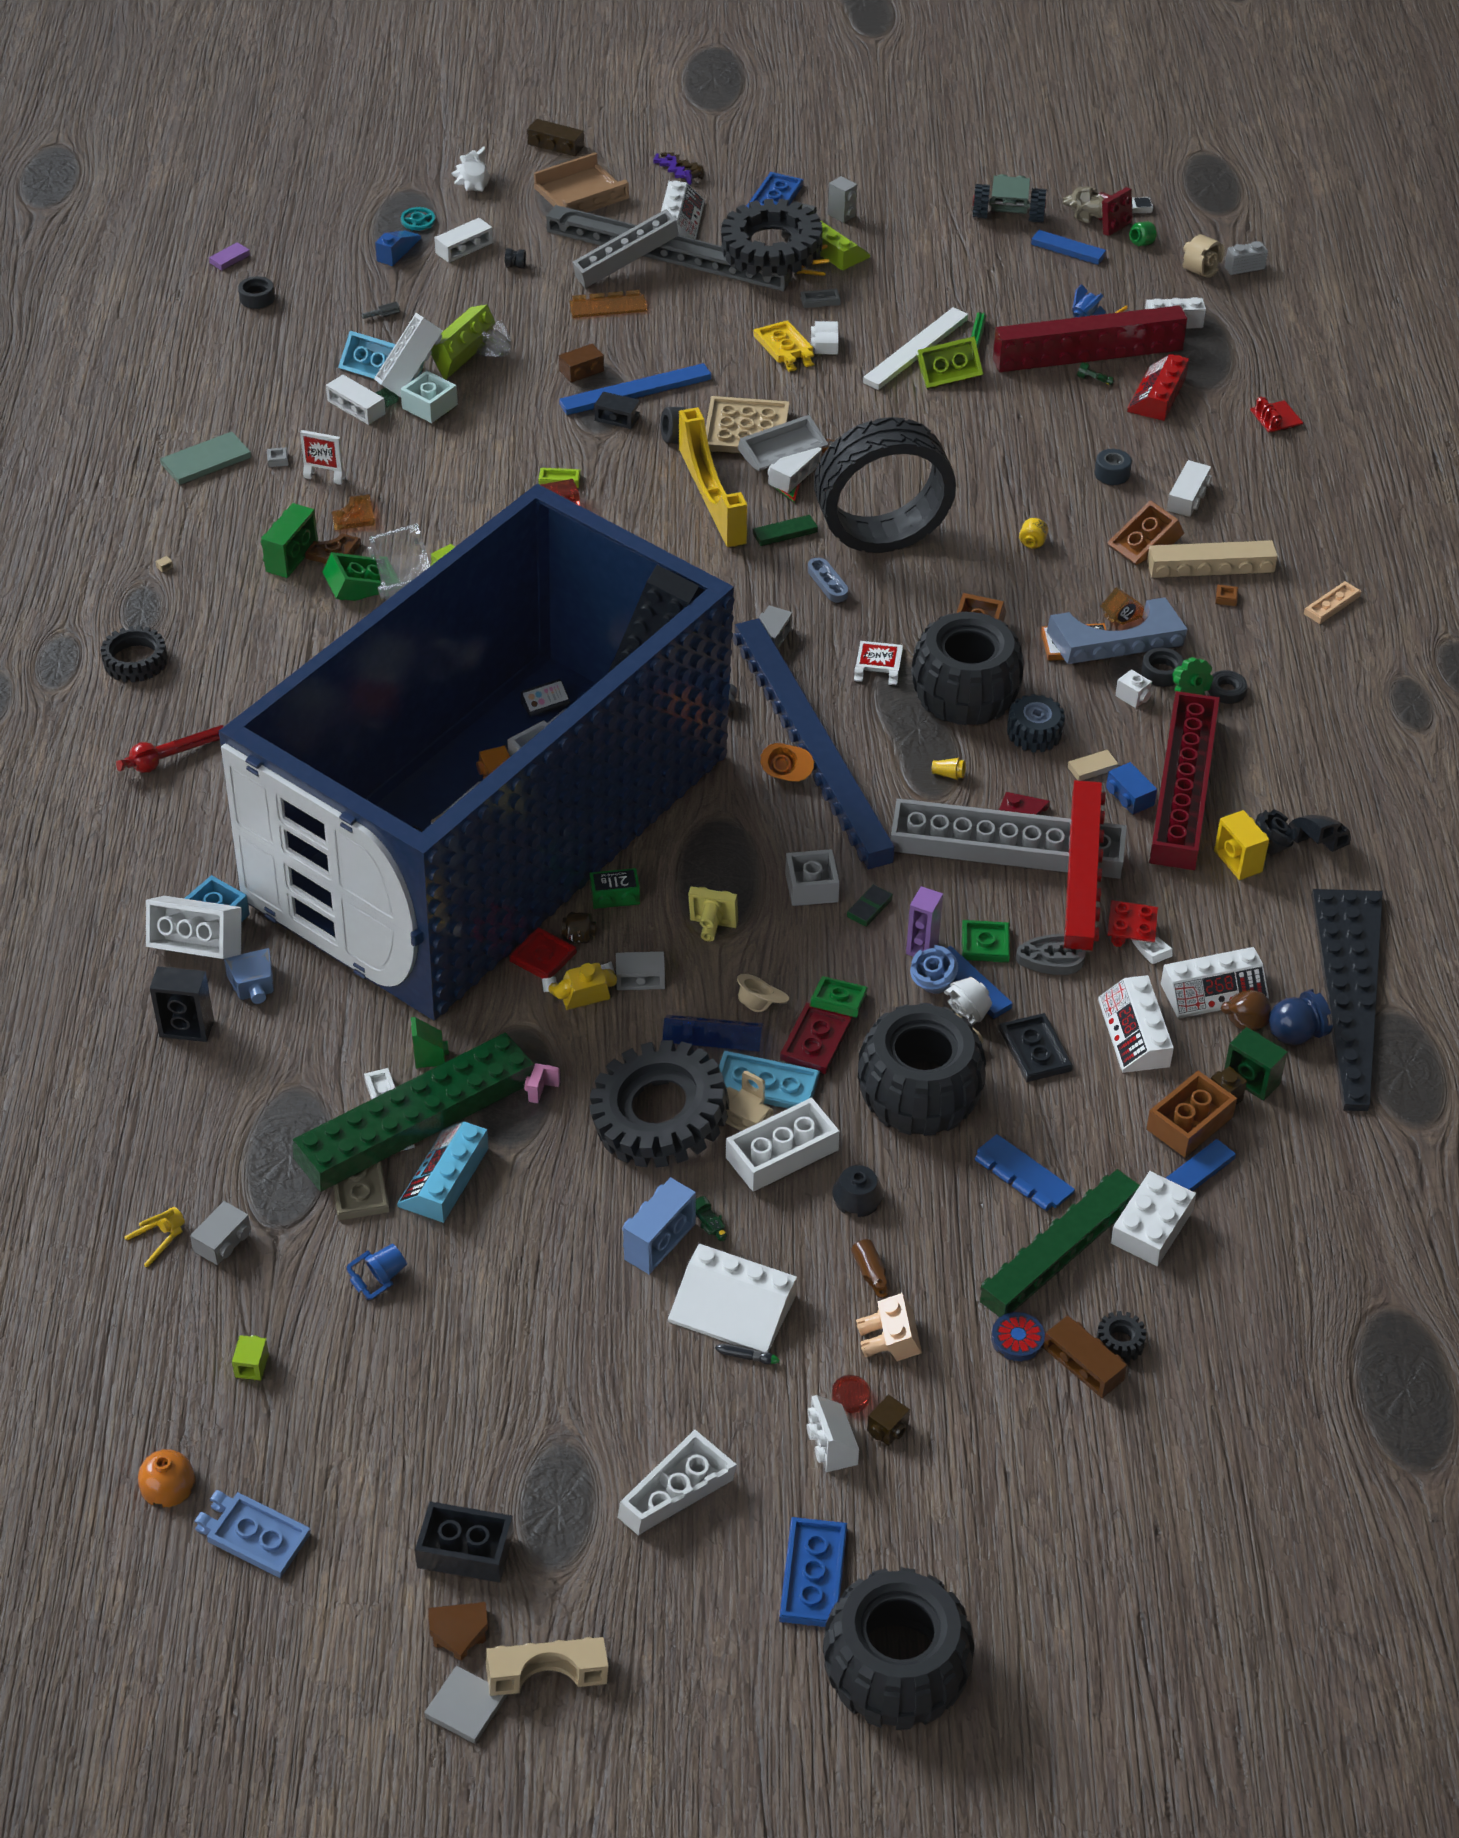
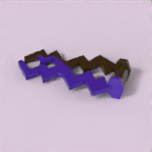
(673, 161)

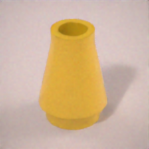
(950, 768)

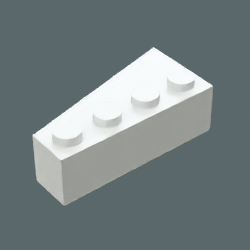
(677, 1482)

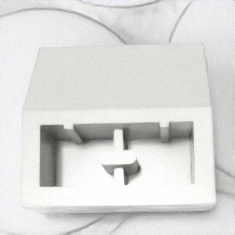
(832, 1434)

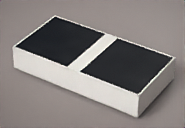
(1141, 205)

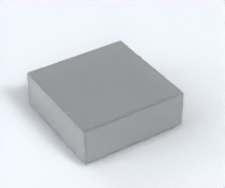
(277, 457)

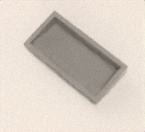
(781, 441)

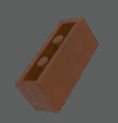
(1085, 1356)

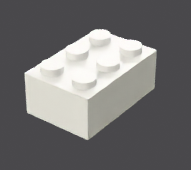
(1153, 1218)

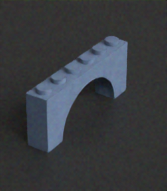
(1084, 643)

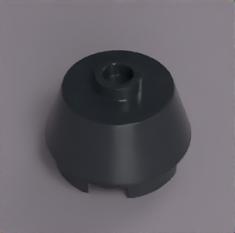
(1277, 830)
(857, 1191)

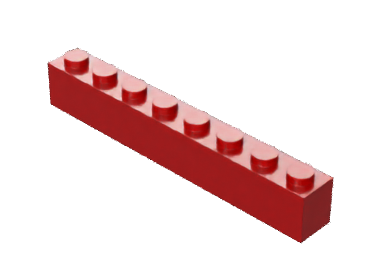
(1083, 865)

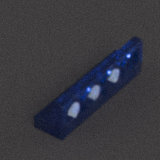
(713, 1032)

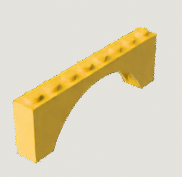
(726, 510)

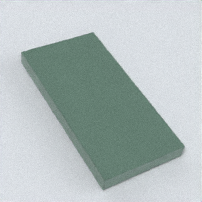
(205, 458)

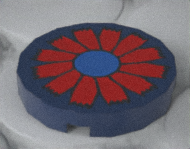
(1018, 1336)

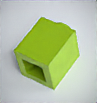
(250, 1357)

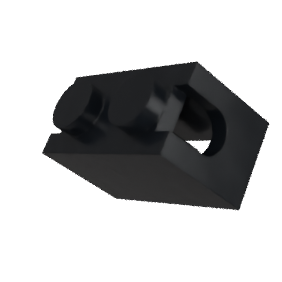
(616, 410)

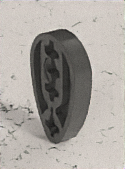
(1041, 961)

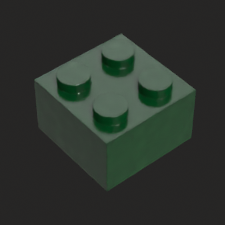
(1257, 1062)

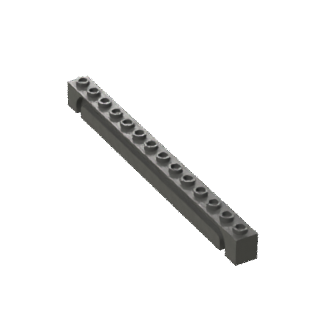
(678, 251)

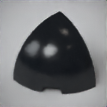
(1322, 830)

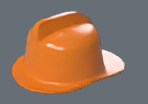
(787, 762)

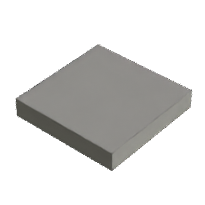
(464, 1705)

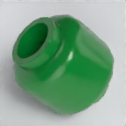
(1143, 233)

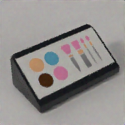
(544, 697)

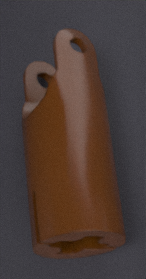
(870, 1266)

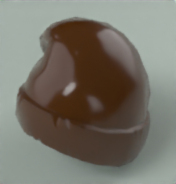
(1248, 1010)

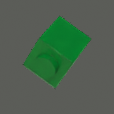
(427, 1044)

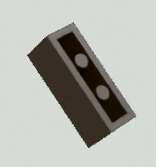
(555, 137)

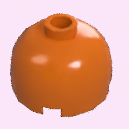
(166, 1478)

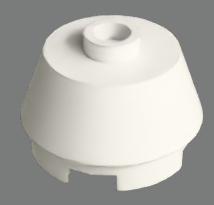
(969, 999)

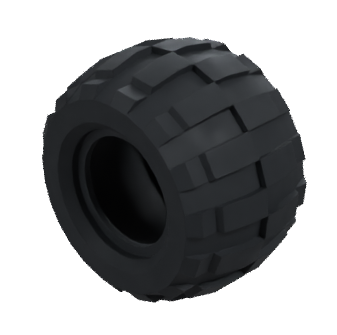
(967, 668)
(916, 1098)
(889, 1688)

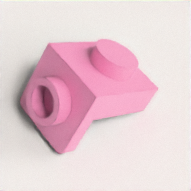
(541, 1076)

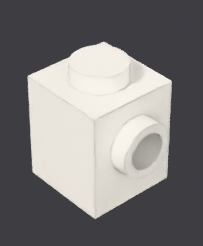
(1133, 688)

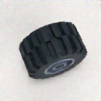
(1035, 723)

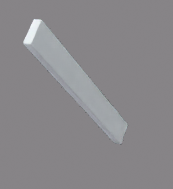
(908, 353)

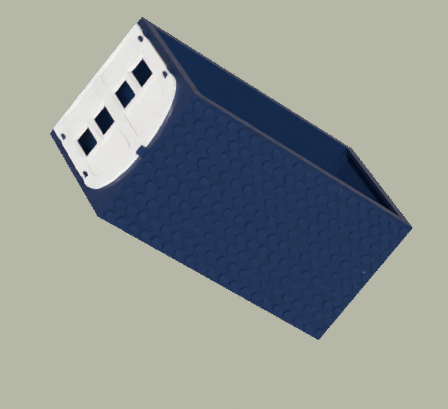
(391, 733)

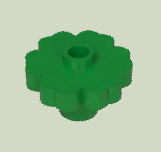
(1193, 676)

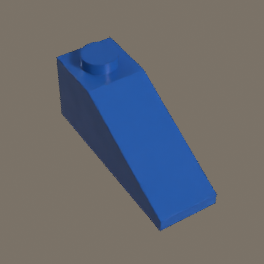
(394, 246)

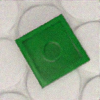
(985, 941)
(839, 996)

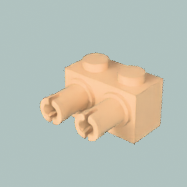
(899, 1329)

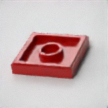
(543, 954)

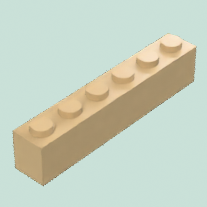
(1212, 559)

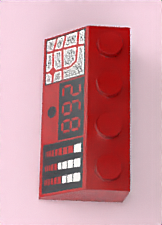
(1159, 387)

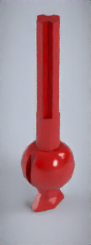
(145, 756)

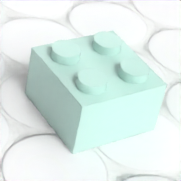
(429, 396)

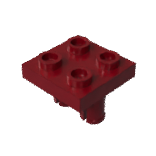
(1116, 210)

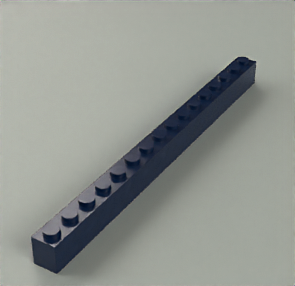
(808, 733)

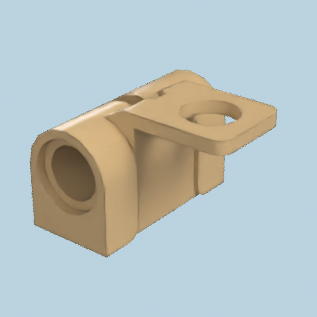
(747, 1105)

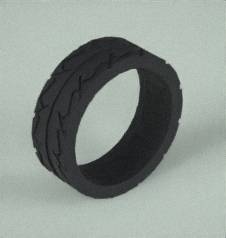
(864, 445)

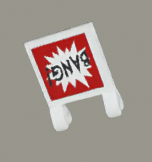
(322, 452)
(878, 658)

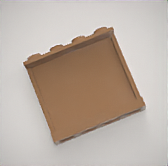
(580, 185)

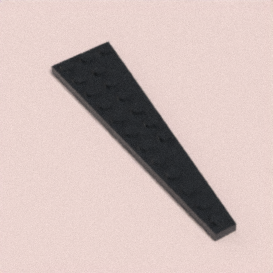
(1349, 954)

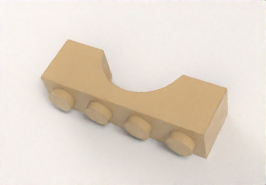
(579, 1659)

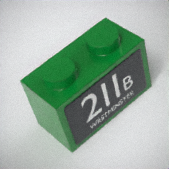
(614, 888)

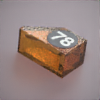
(1122, 607)

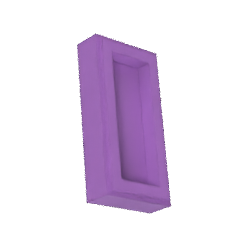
(229, 256)

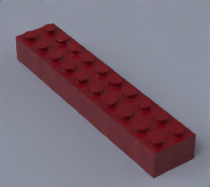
(1089, 338)
(1184, 781)

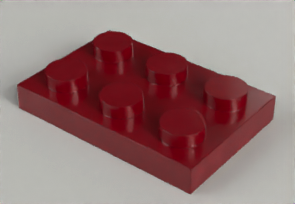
(815, 1038)

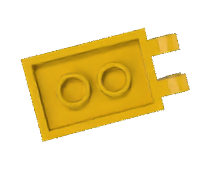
(785, 344)

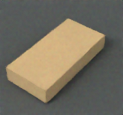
(1092, 765)

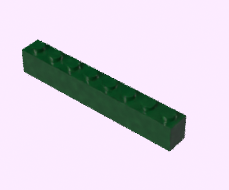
(1058, 1244)

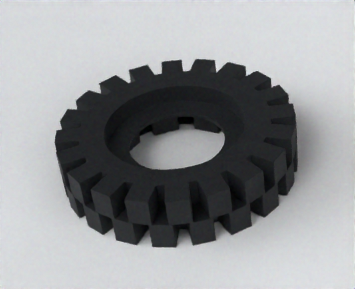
(755, 255)
(641, 1140)

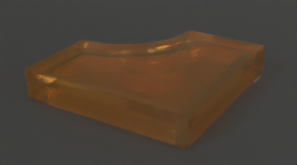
(355, 514)

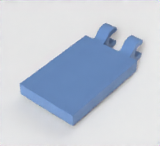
(253, 1532)

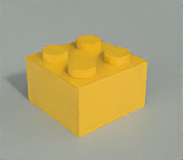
(1241, 844)

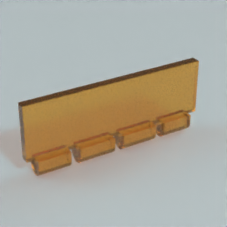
(613, 304)

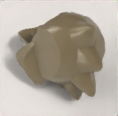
(1085, 203)

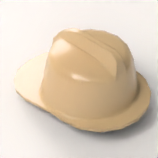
(758, 994)

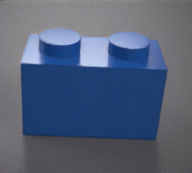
(1131, 788)

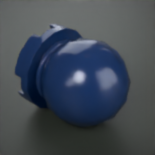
(1301, 1018)

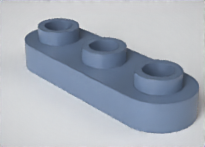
(828, 580)

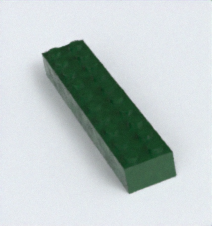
(411, 1111)

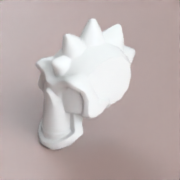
(472, 171)

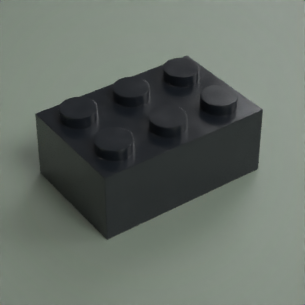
(182, 1004)
(464, 1541)

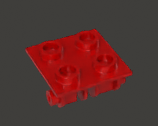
(1275, 415)
(1131, 922)

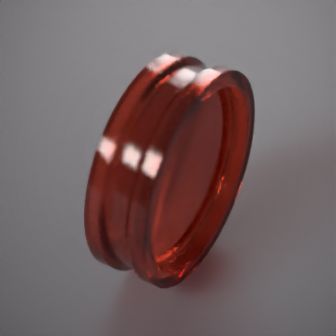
(851, 1392)

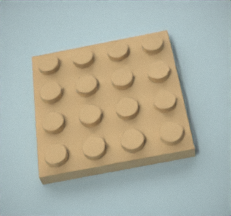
(739, 417)

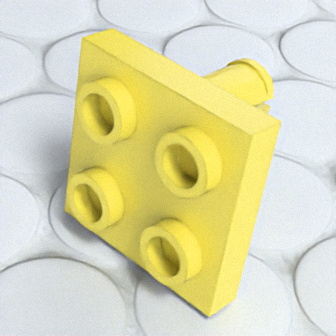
(712, 909)

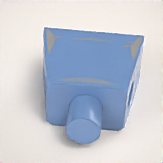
(251, 975)

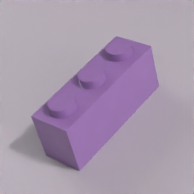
(924, 921)

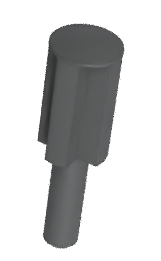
(383, 310)

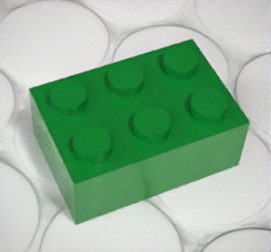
(288, 540)

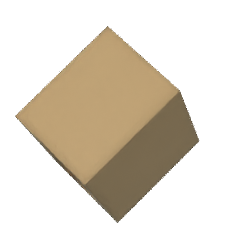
(164, 564)

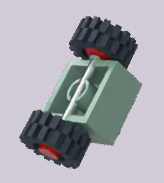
(1009, 195)

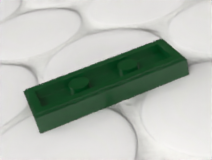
(785, 530)

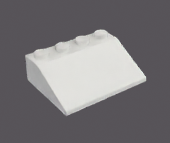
(733, 1299)

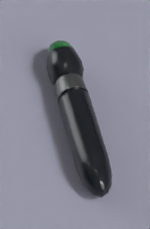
(749, 1354)

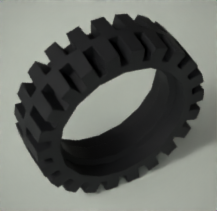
(139, 669)

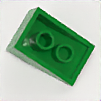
(352, 576)

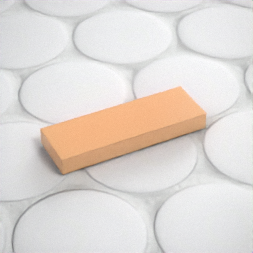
(1332, 602)

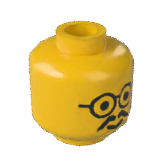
(1033, 533)

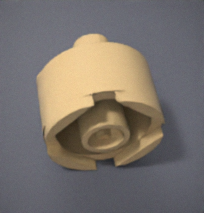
(1203, 255)

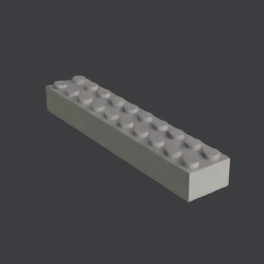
(996, 836)

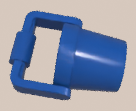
(383, 1266)

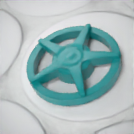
(417, 218)

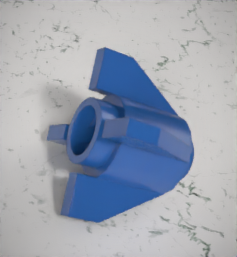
(1086, 304)

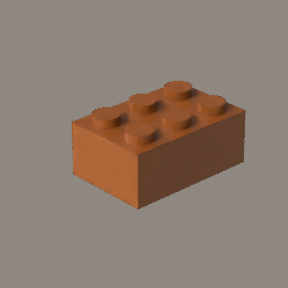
(1191, 1113)

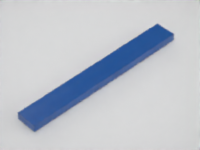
(638, 387)

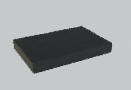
(1035, 1047)

